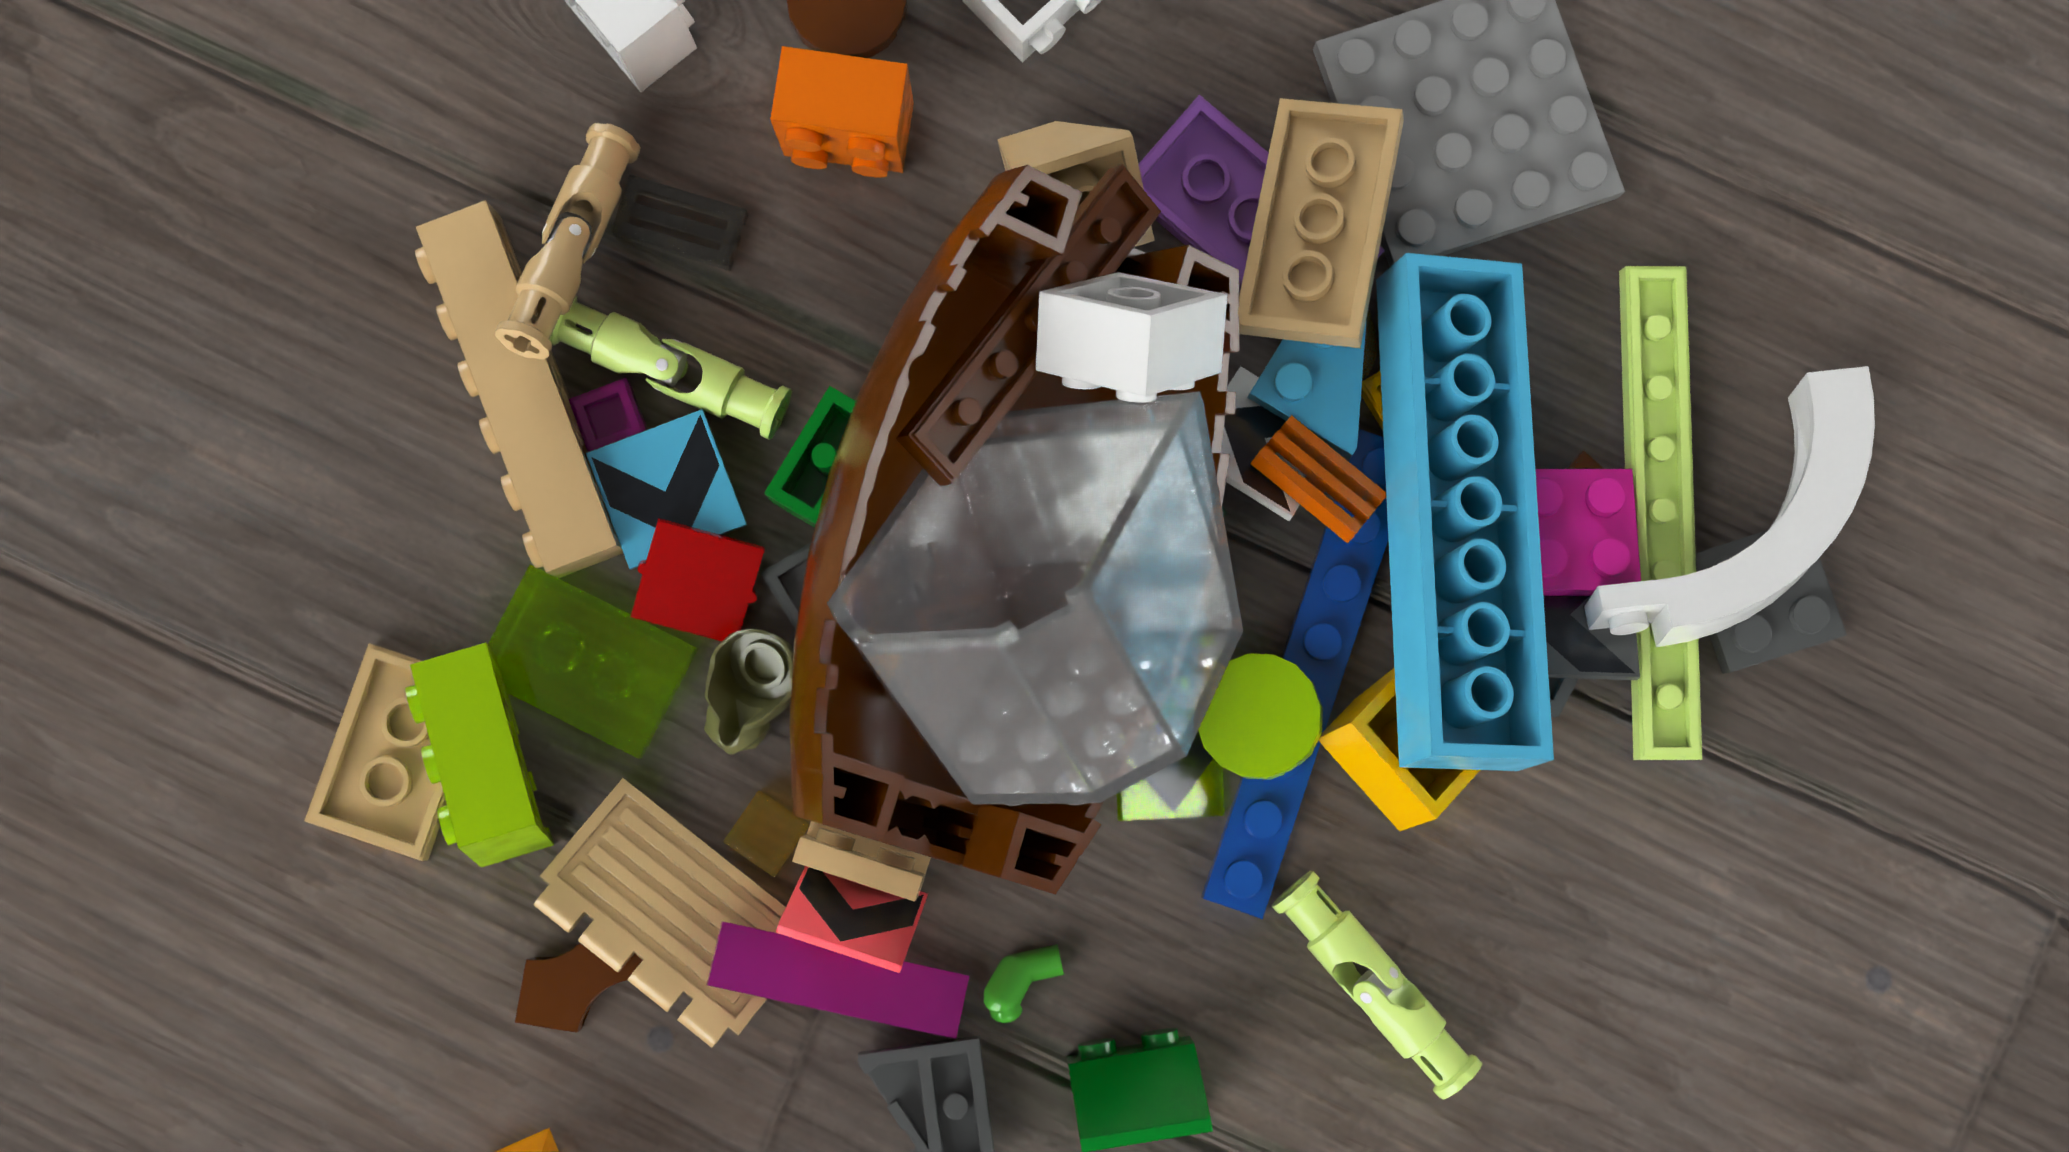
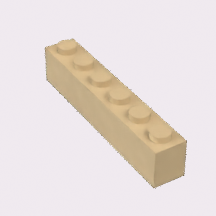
(521, 395)

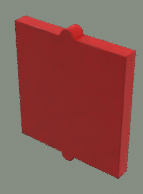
(696, 580)

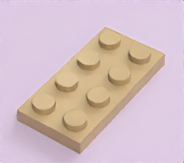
(1319, 222)

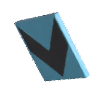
(665, 475)

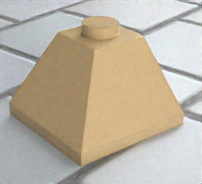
(1073, 155)

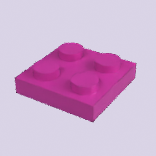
(1586, 529)

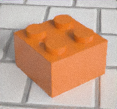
(842, 111)

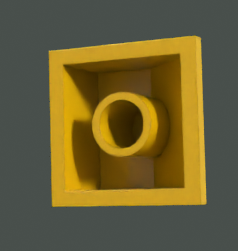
(1367, 748)

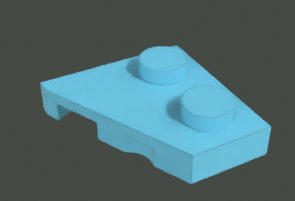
(1316, 387)

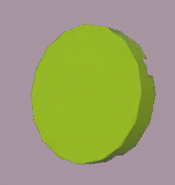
(1262, 717)

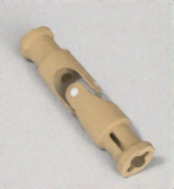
(554, 273)

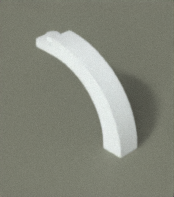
(1831, 461)

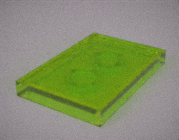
(588, 661)

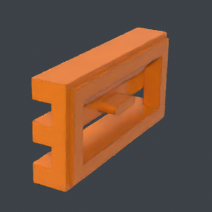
(1324, 473)

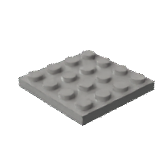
(1490, 115)

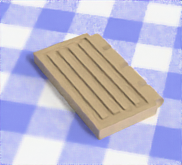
(657, 897)

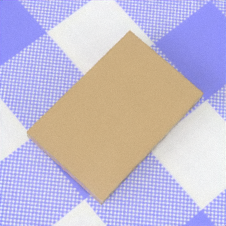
(375, 768)

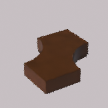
(563, 988)

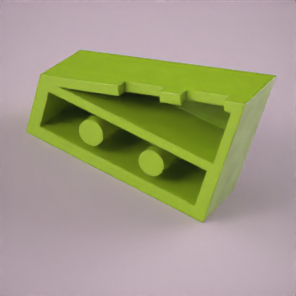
(476, 756)

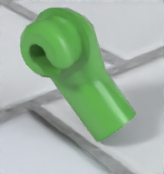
(1013, 978)

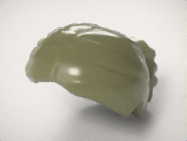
(747, 688)

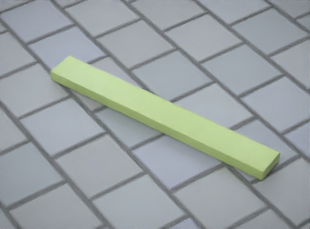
(1661, 459)

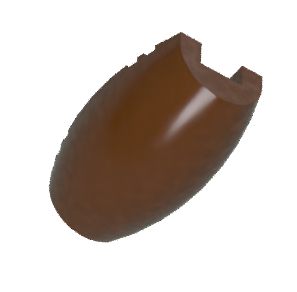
(850, 744)

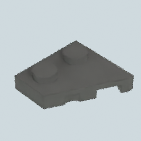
(935, 1093)

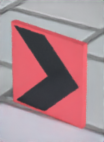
(851, 919)

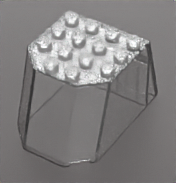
(1055, 601)

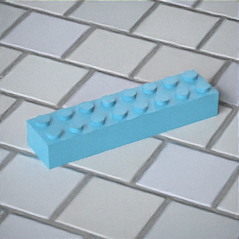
(1462, 516)

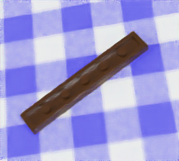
(1003, 355)

